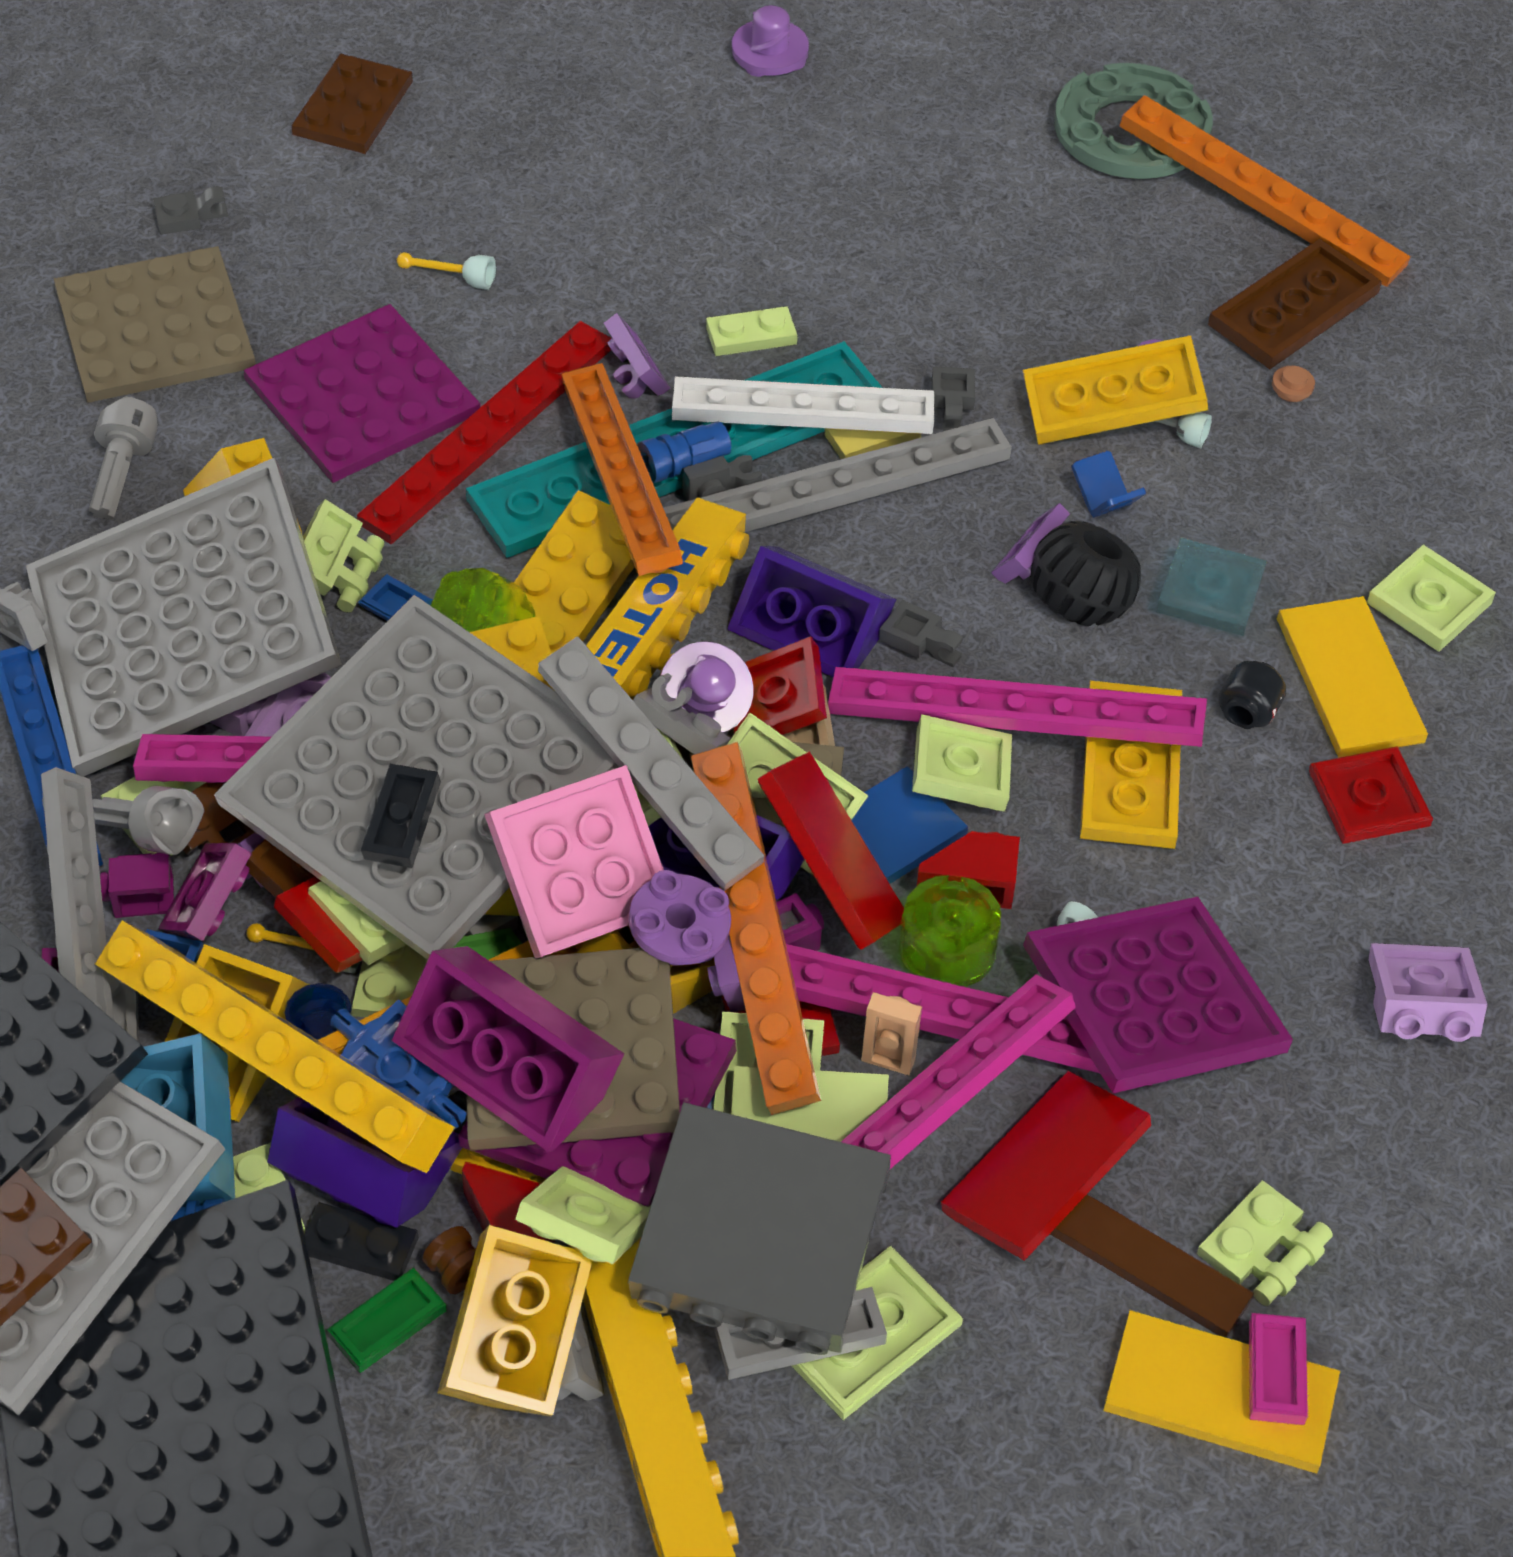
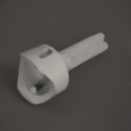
(121, 440)
(158, 818)

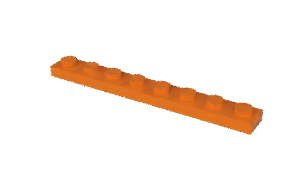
(1261, 188)
(622, 470)
(761, 949)

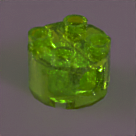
(481, 599)
(950, 931)

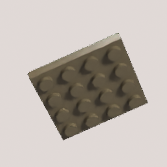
(153, 324)
(628, 1004)

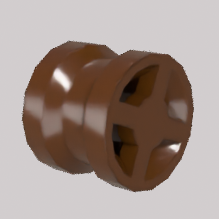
(452, 1257)

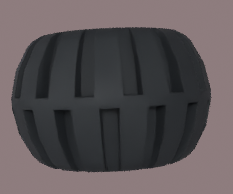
(1085, 573)

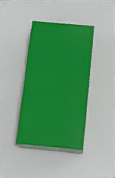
(386, 1320)

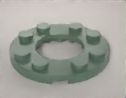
(1119, 82)

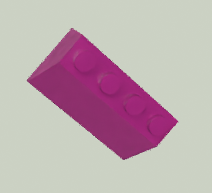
(506, 1046)

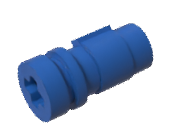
(670, 454)

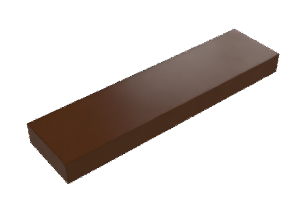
(1154, 1265)

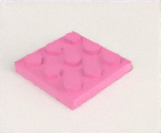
(575, 858)

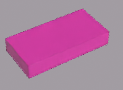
(1278, 1369)

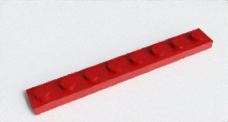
(482, 434)

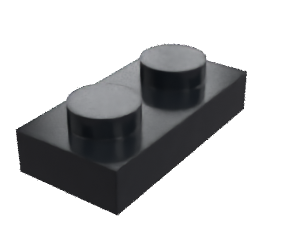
(400, 815)
(359, 1242)

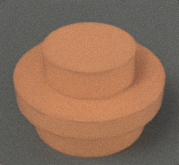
(1293, 383)

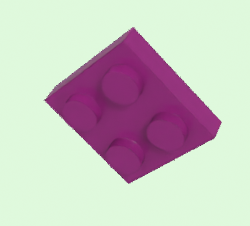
(199, 902)

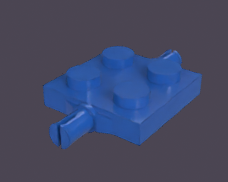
(374, 1051)

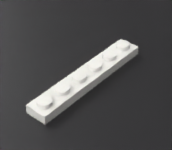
(803, 405)

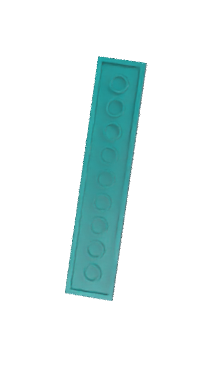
(528, 501)

